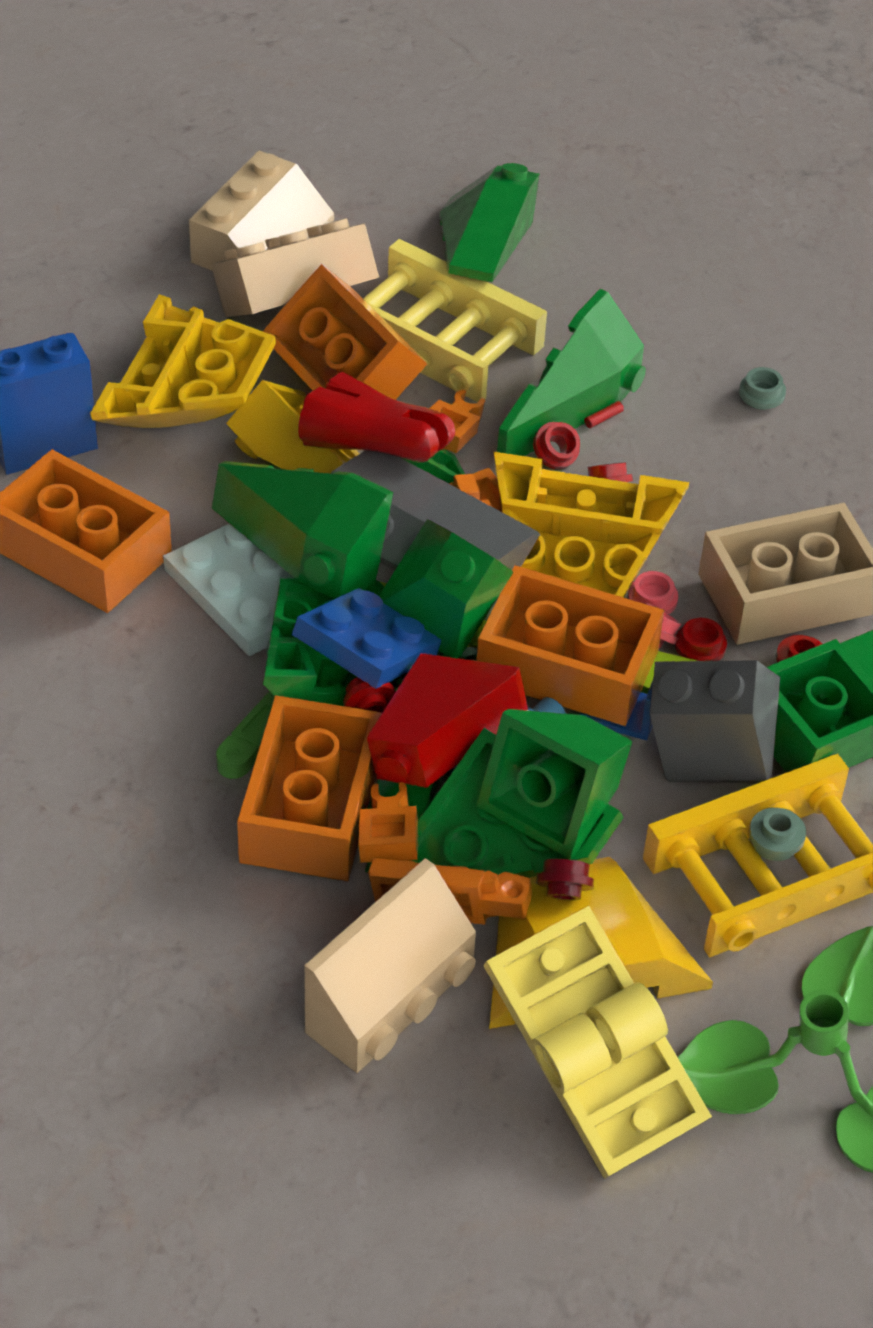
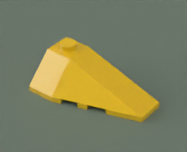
(270, 431)

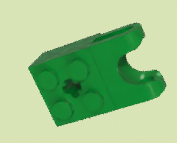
(826, 704)

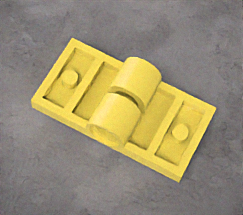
(597, 1041)

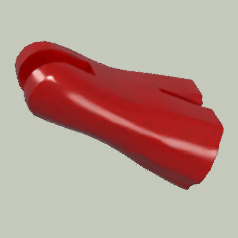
(361, 418)

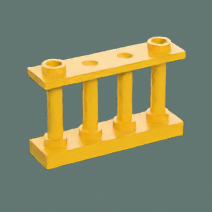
(726, 825)

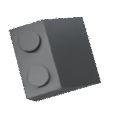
(715, 720)

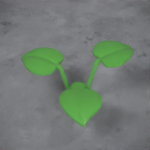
(734, 1062)

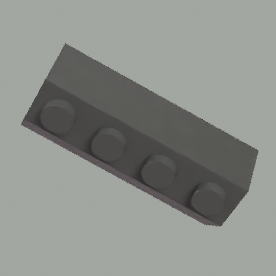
(425, 497)

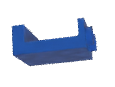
(45, 402)

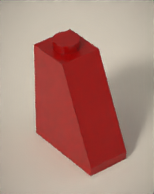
(440, 716)

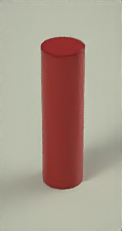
(604, 414)

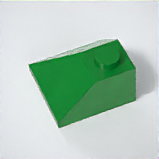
(446, 586)
(552, 775)

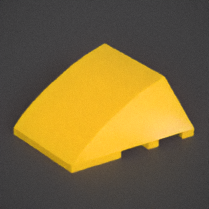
(185, 370)
(587, 525)
(632, 926)

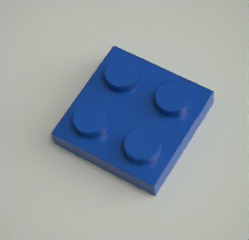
(366, 636)

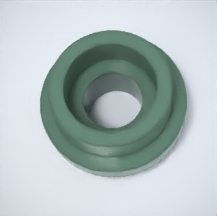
(763, 388)
(777, 844)

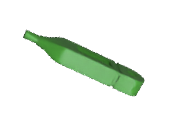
(239, 751)

